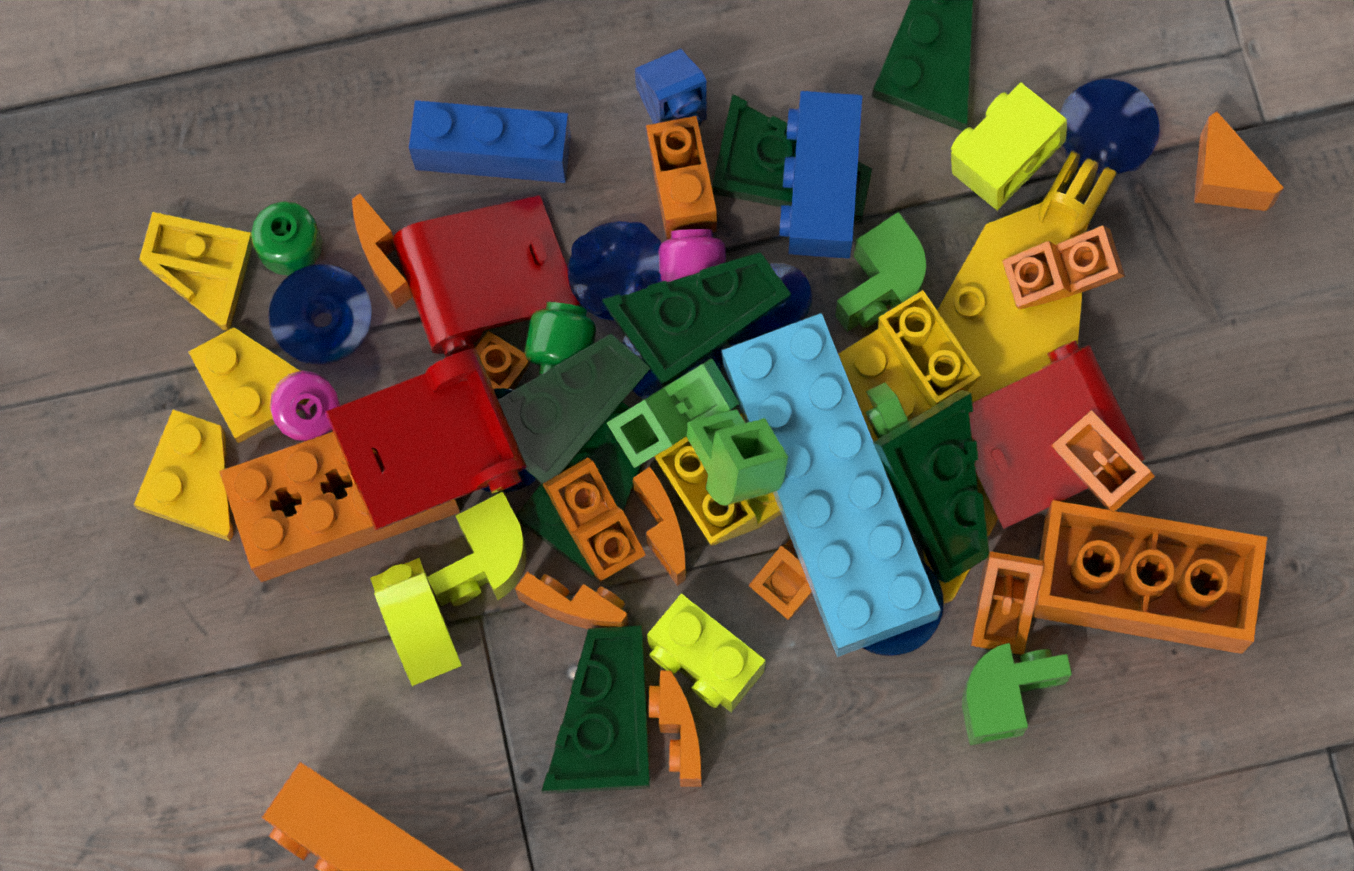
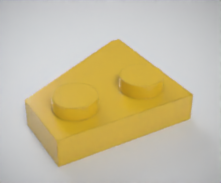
(199, 263)
(241, 380)
(185, 477)

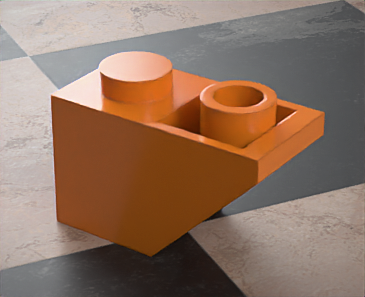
(681, 176)

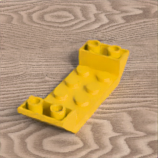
(908, 352)

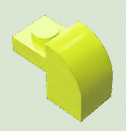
(496, 554)
(415, 621)

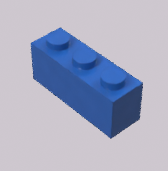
(490, 141)
(822, 174)

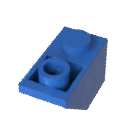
(672, 88)

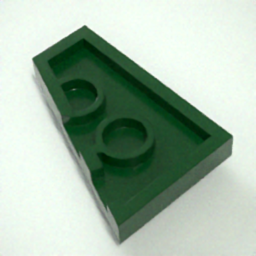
(930, 62)
(754, 160)
(695, 315)
(569, 403)
(616, 471)
(936, 483)
(605, 719)

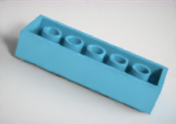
(833, 486)

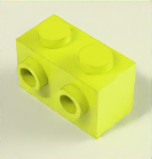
(1007, 145)
(705, 653)

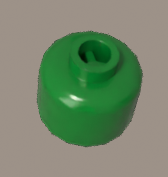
(286, 237)
(558, 334)

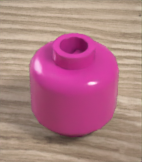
(689, 253)
(285, 402)

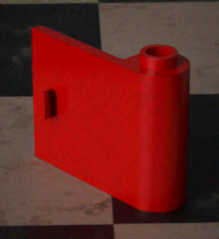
(479, 270)
(1027, 419)
(433, 437)

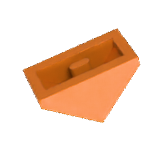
(1231, 172)
(1102, 461)
(1006, 601)

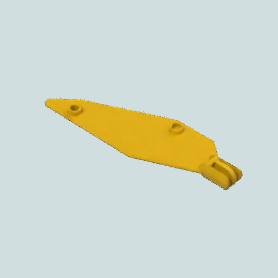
(980, 304)

